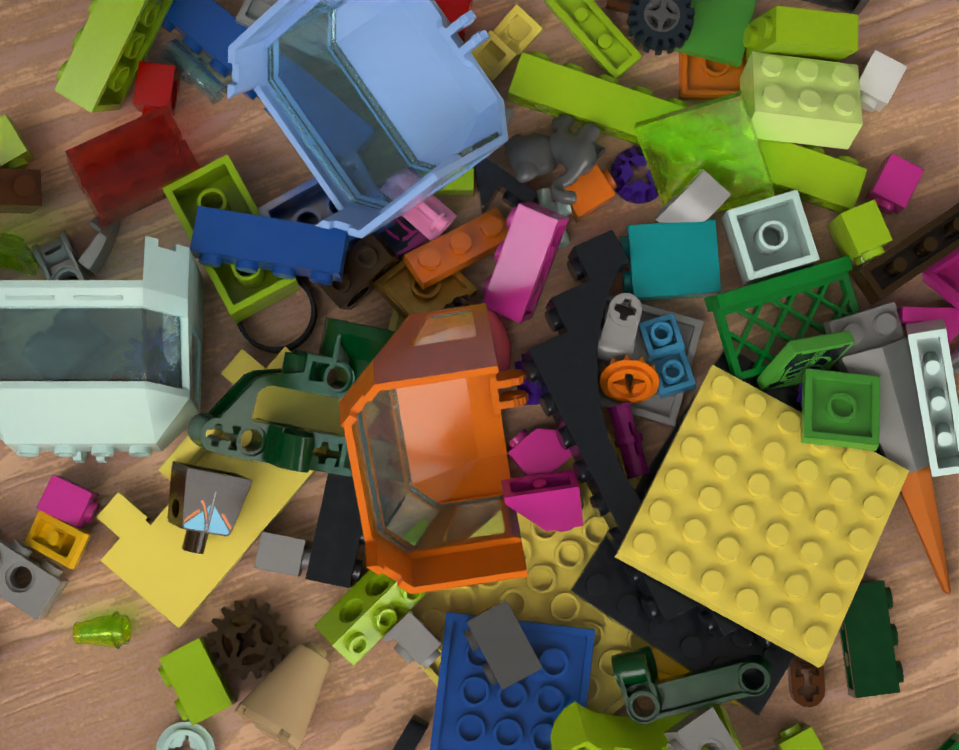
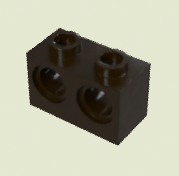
(363, 266)

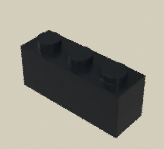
(337, 535)

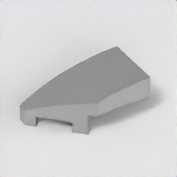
(695, 202)
(100, 247)

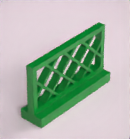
(770, 291)

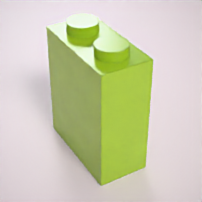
(803, 33)

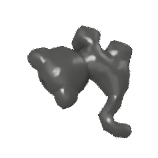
(540, 154)

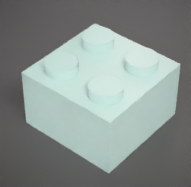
(770, 237)

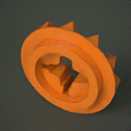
(617, 387)

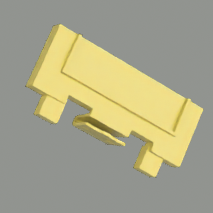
(152, 554)

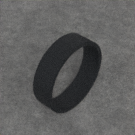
(297, 342)

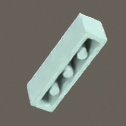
(936, 394)

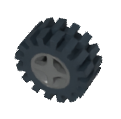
(658, 36)

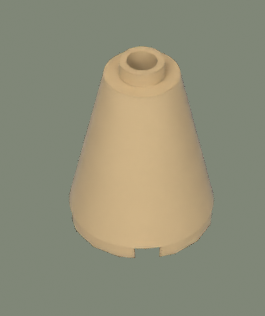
(288, 696)

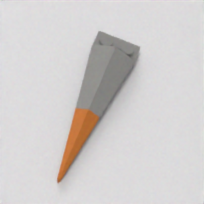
(885, 352)

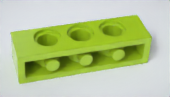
(365, 615)

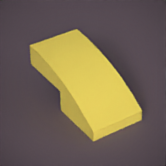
(507, 42)

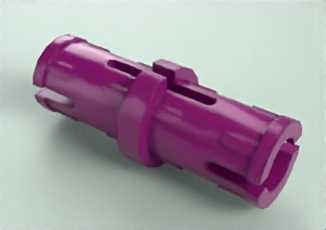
(628, 440)

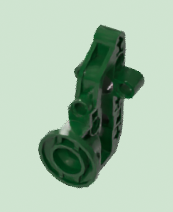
(343, 346)

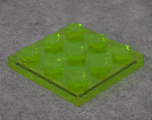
(710, 138)

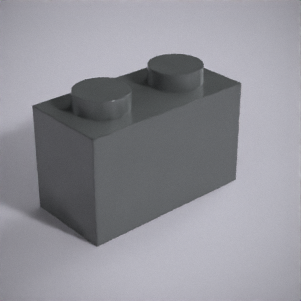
(503, 645)

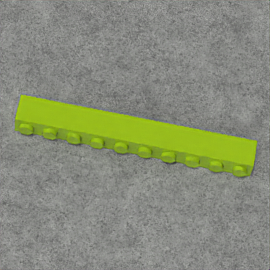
(616, 109)

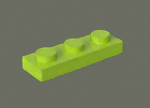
(596, 35)

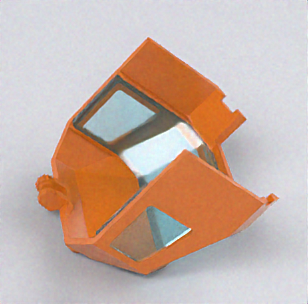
(434, 454)

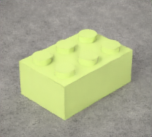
(802, 99)

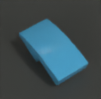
(666, 350)

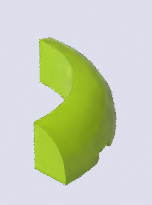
(589, 730)

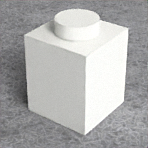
(879, 80)

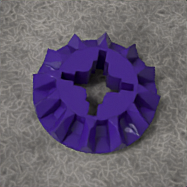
(621, 172)

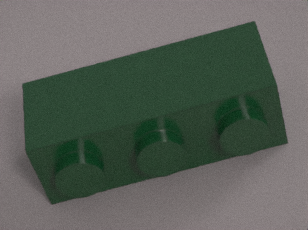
(870, 643)

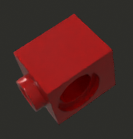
(156, 87)

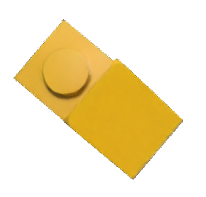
(58, 539)

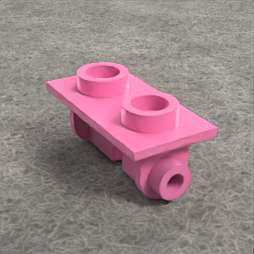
(430, 217)

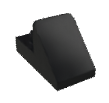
(494, 179)

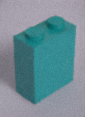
(671, 260)

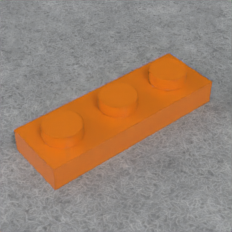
(457, 248)

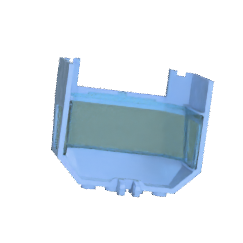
(372, 99)

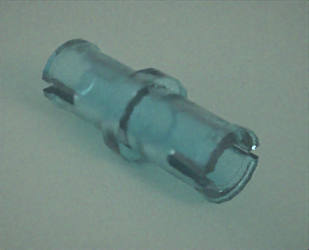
(194, 71)

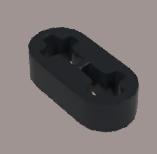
(412, 734)

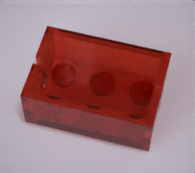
(131, 165)

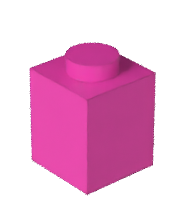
(894, 184)
(69, 501)

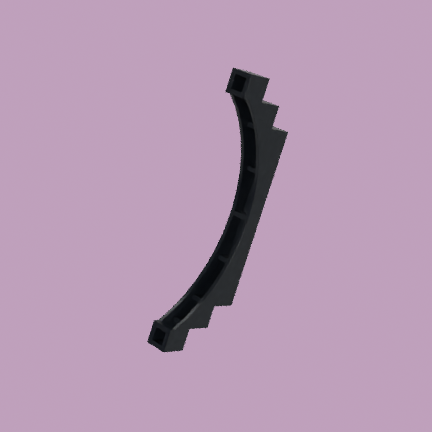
(570, 393)

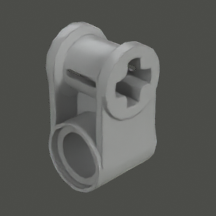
(59, 259)
(616, 335)

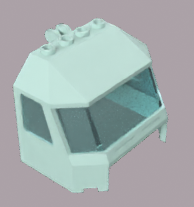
(102, 360)

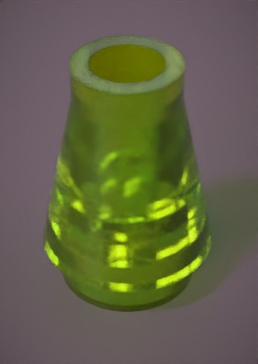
(106, 631)

